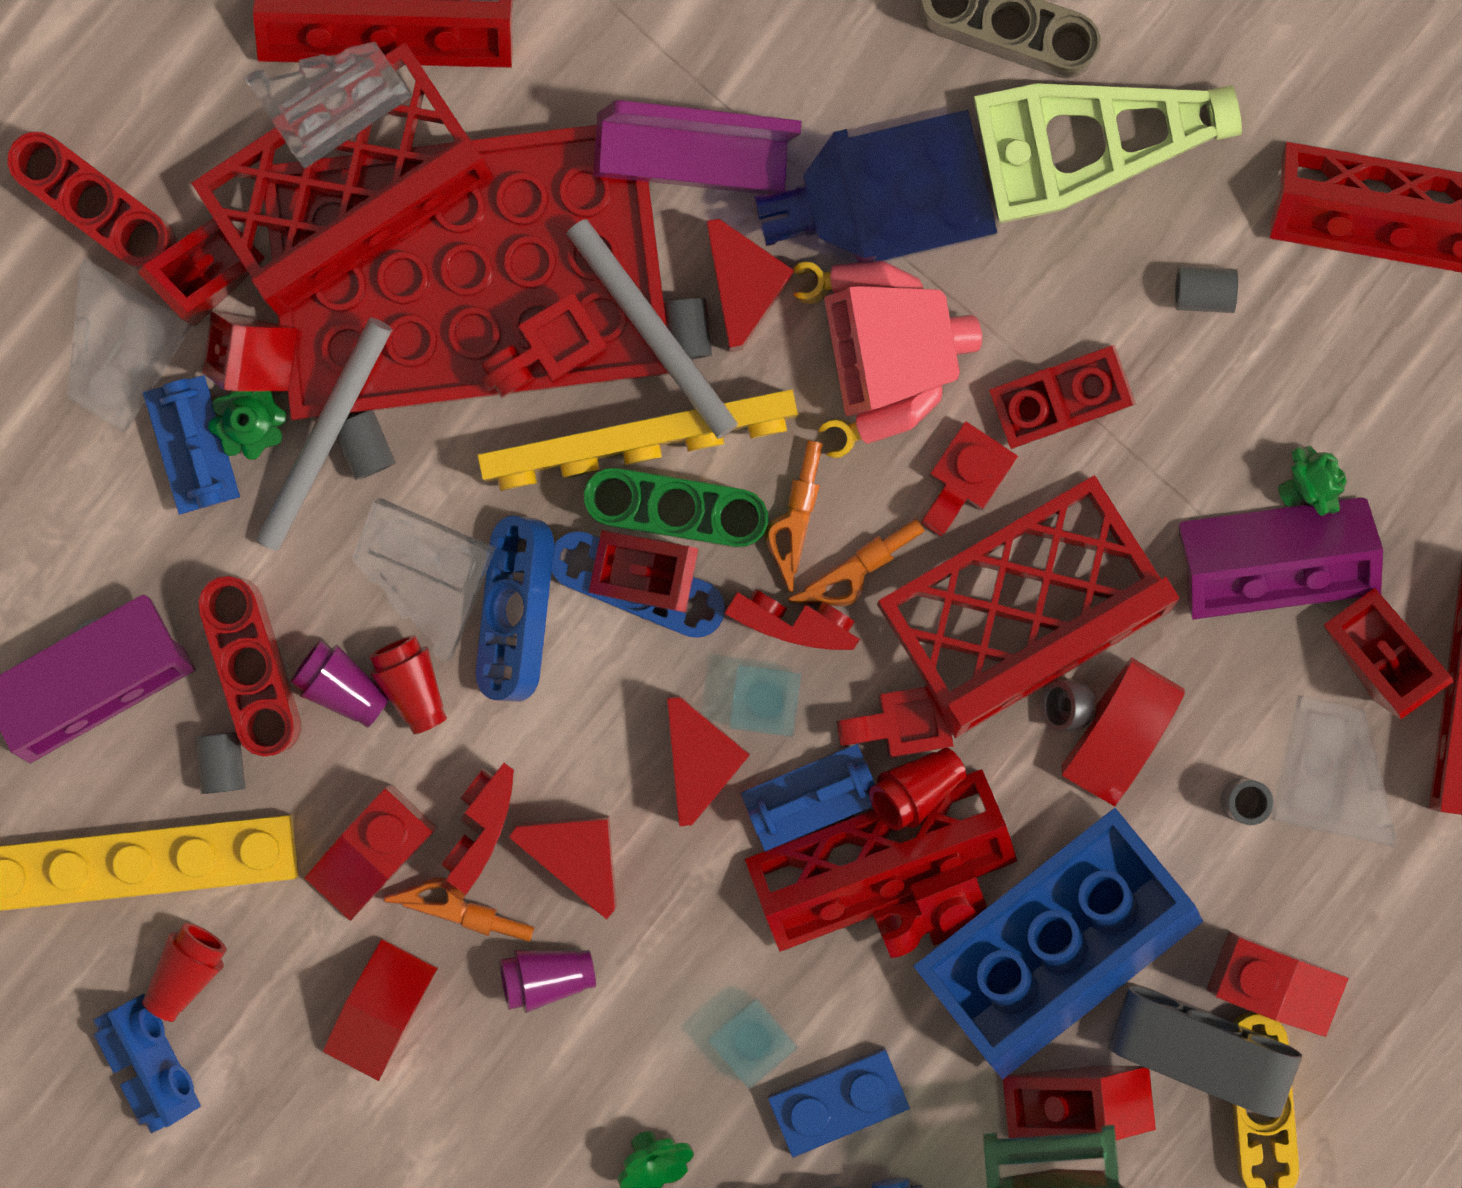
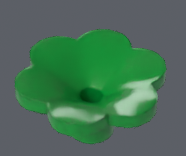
(654, 1162)

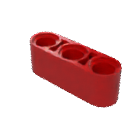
(68, 182)
(226, 642)

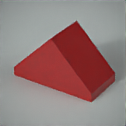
(197, 272)
(746, 281)
(248, 353)
(644, 571)
(1386, 655)
(701, 759)
(576, 854)
(379, 1009)

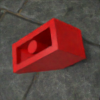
(370, 851)
(1276, 984)
(1079, 1101)

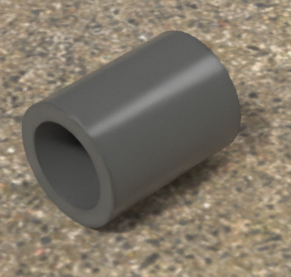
(1206, 289)
(690, 325)
(365, 445)
(220, 763)
(1265, 801)

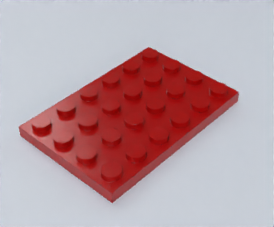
(474, 276)

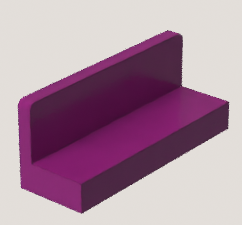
(693, 147)
(1280, 558)
(88, 679)

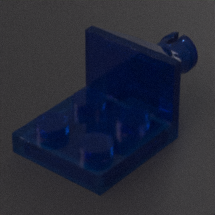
(888, 193)

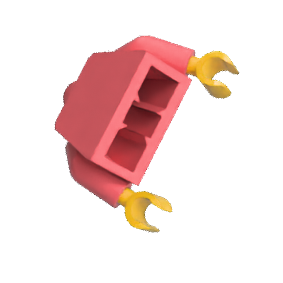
(888, 346)

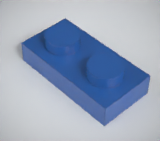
(838, 1102)

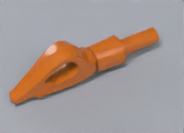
(796, 520)
(853, 570)
(469, 915)

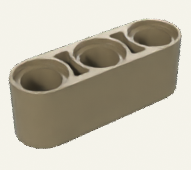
(1031, 49)

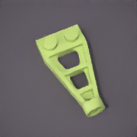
(1020, 154)

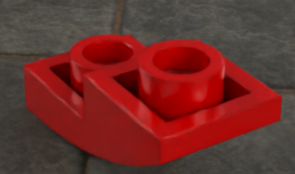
(1062, 397)
(815, 629)
(1124, 732)
(488, 809)

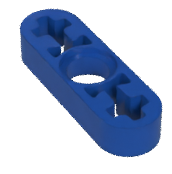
(674, 619)
(530, 631)

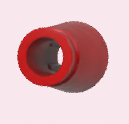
(409, 682)
(915, 788)
(183, 971)

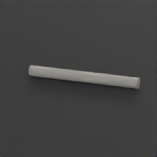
(652, 328)
(324, 433)

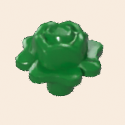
(247, 422)
(1314, 480)

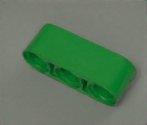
(650, 488)

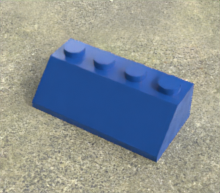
(1059, 943)

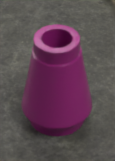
(338, 684)
(544, 977)

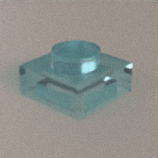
(765, 700)
(752, 1042)

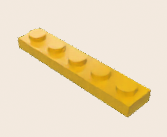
(636, 441)
(147, 862)

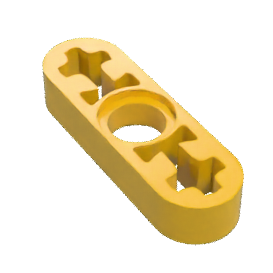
(1283, 1151)

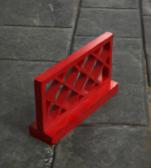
(357, 230)
(1058, 651)

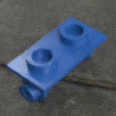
(190, 453)
(809, 797)
(162, 1087)

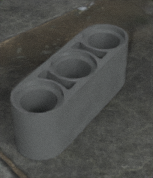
(1205, 1051)

